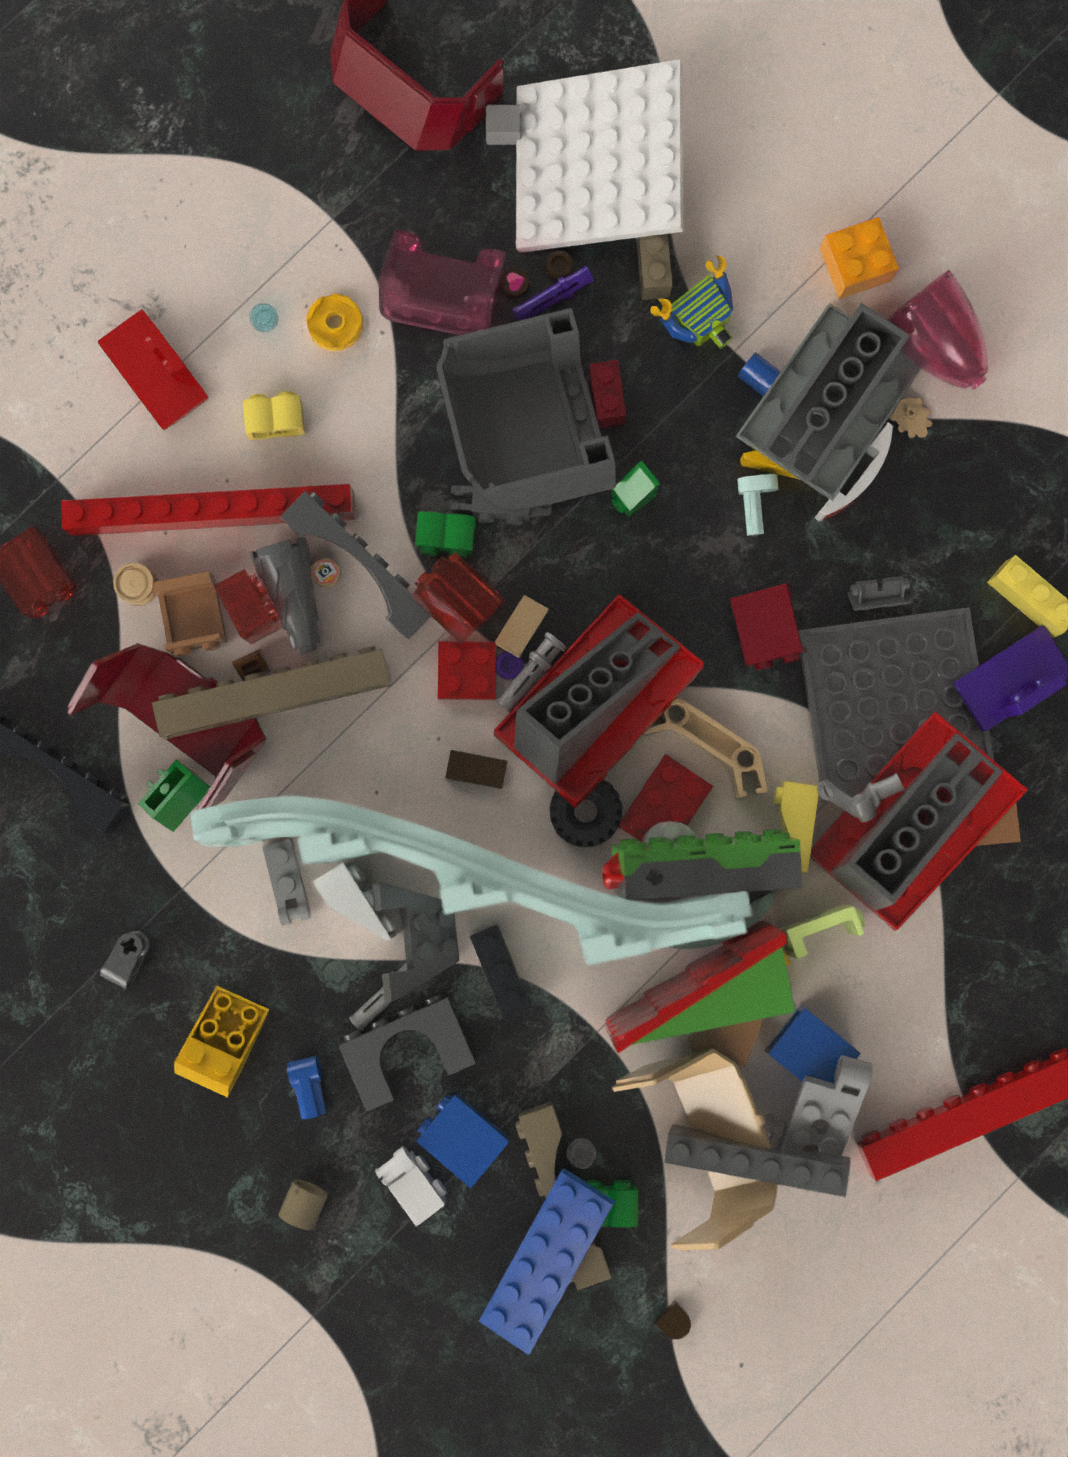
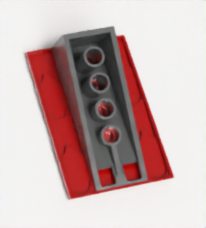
(598, 700)
(921, 832)

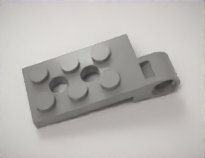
(833, 1102)

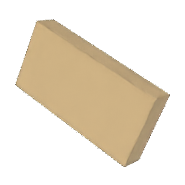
(521, 626)

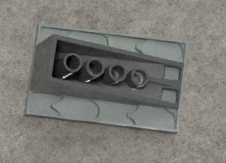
(832, 398)

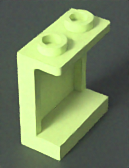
(795, 931)

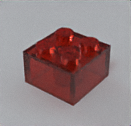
(247, 606)

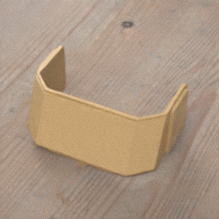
(720, 1104)

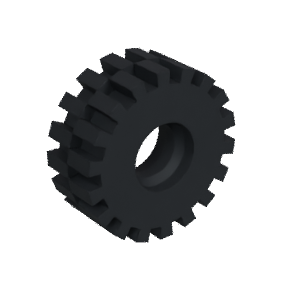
(589, 833)

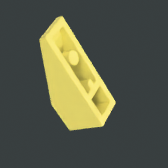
(797, 814)

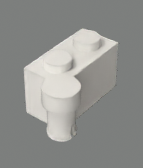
(413, 1185)

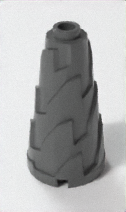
(290, 587)

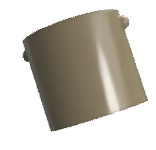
(303, 1204)

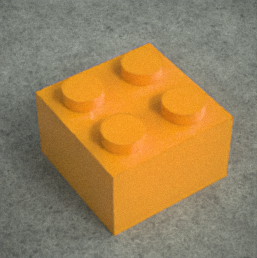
(859, 258)

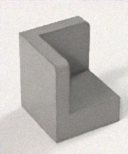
(502, 124)

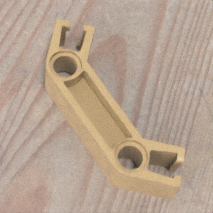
(716, 742)

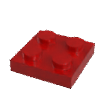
(466, 671)

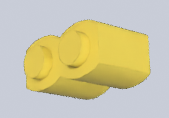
(273, 416)

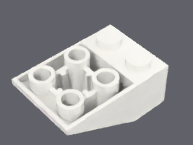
(348, 896)

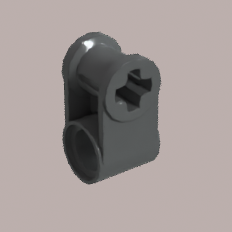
(124, 963)

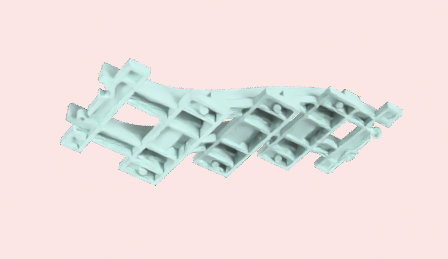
(472, 875)

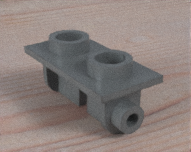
(867, 595)

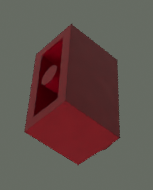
(607, 393)

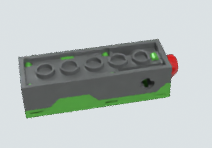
(703, 865)

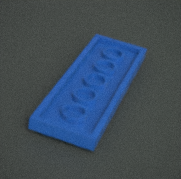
(546, 1261)

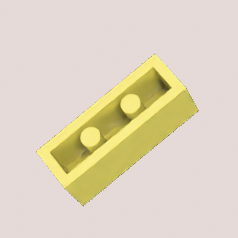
(1032, 595)

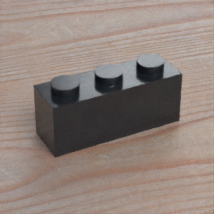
(500, 971)

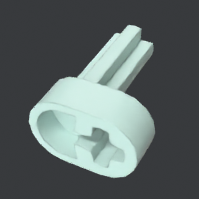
(751, 488)

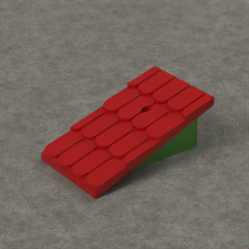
(723, 988)

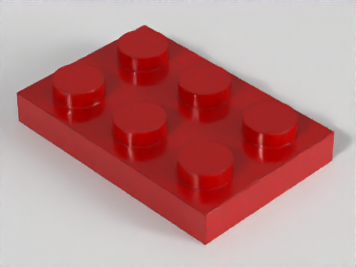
(668, 795)

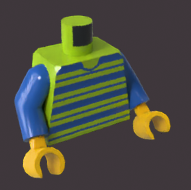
(701, 310)

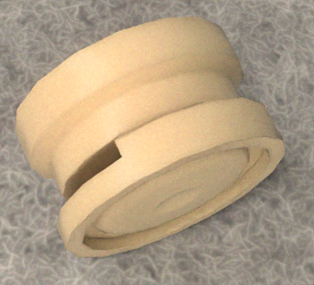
(134, 584)

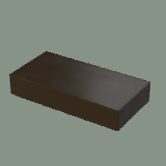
(476, 769)

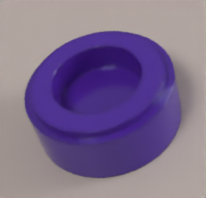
(508, 666)

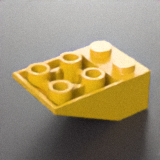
(220, 1041)

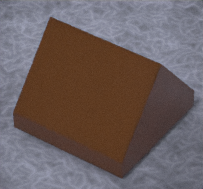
(251, 664)

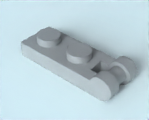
(286, 881)

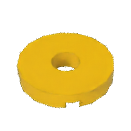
(334, 338)

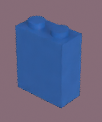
(809, 1047)
(462, 1138)

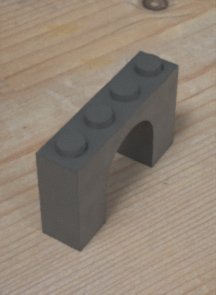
(365, 1050)

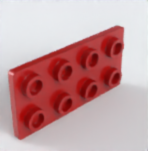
(153, 369)

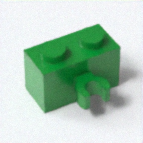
(173, 795)

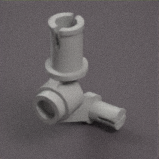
(865, 803)

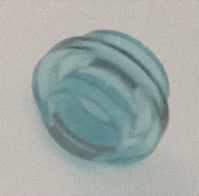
(263, 317)

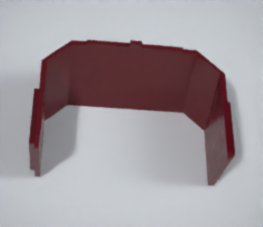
(396, 97)
(137, 679)

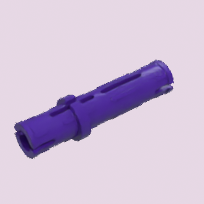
(553, 294)

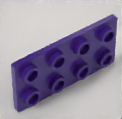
(1014, 679)

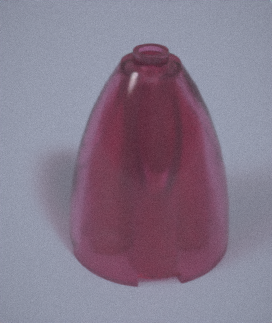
(944, 333)

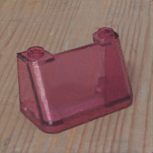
(437, 289)

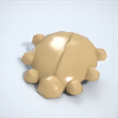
(912, 417)

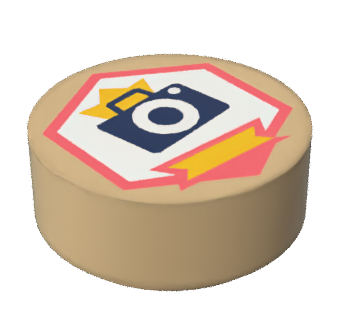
(326, 573)

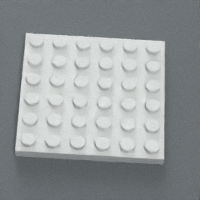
(600, 157)

